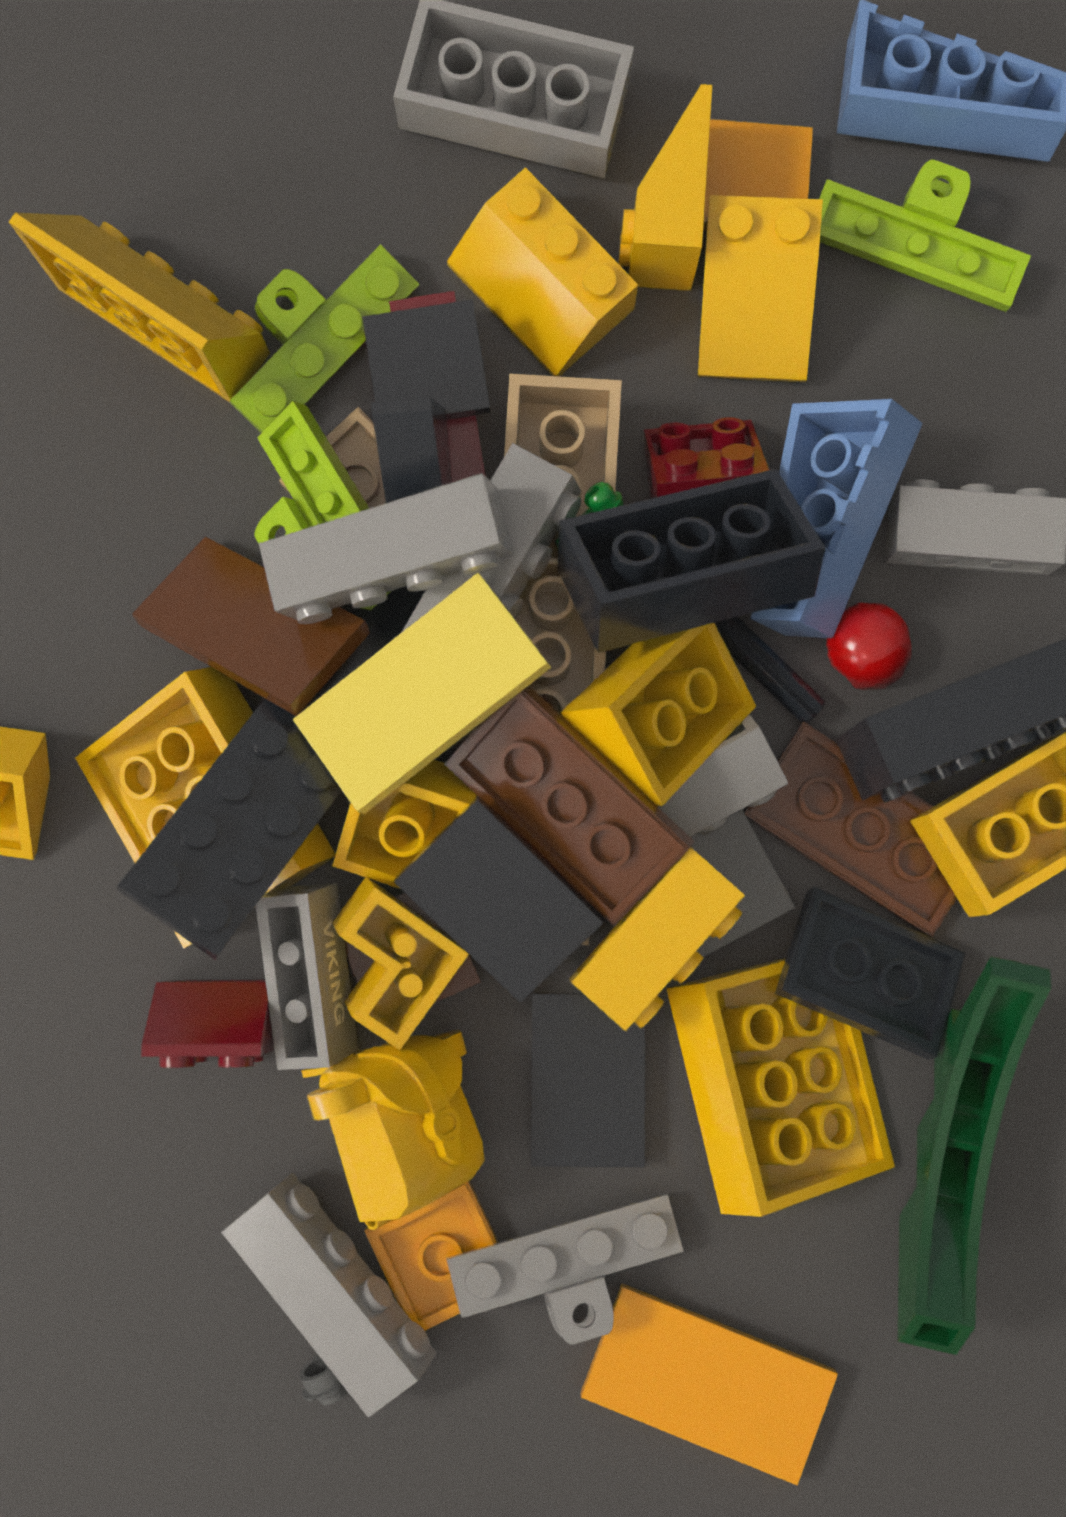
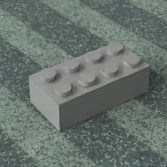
(513, 86)

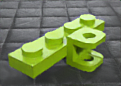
(923, 236)
(316, 332)
(311, 474)

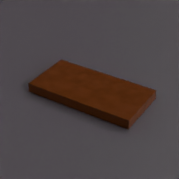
(224, 615)
(569, 803)
(855, 840)

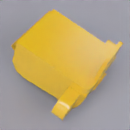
(400, 1124)

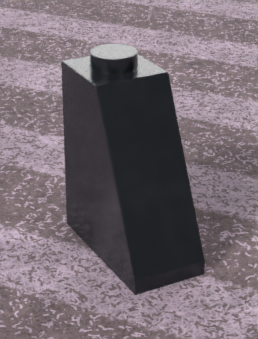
(411, 446)

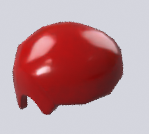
(870, 646)

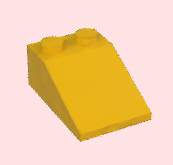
(666, 227)
(759, 287)

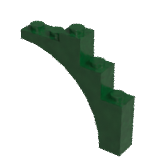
(956, 1151)

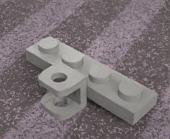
(567, 1265)

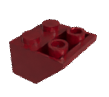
(701, 454)
(208, 1020)

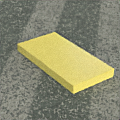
(421, 693)

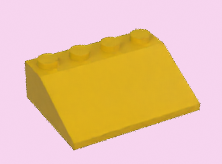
(145, 299)
(161, 754)
(776, 1092)

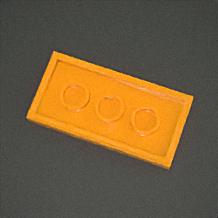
(709, 1384)

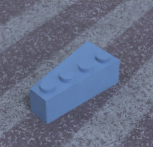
(947, 91)
(842, 473)

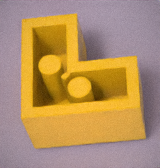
(409, 963)

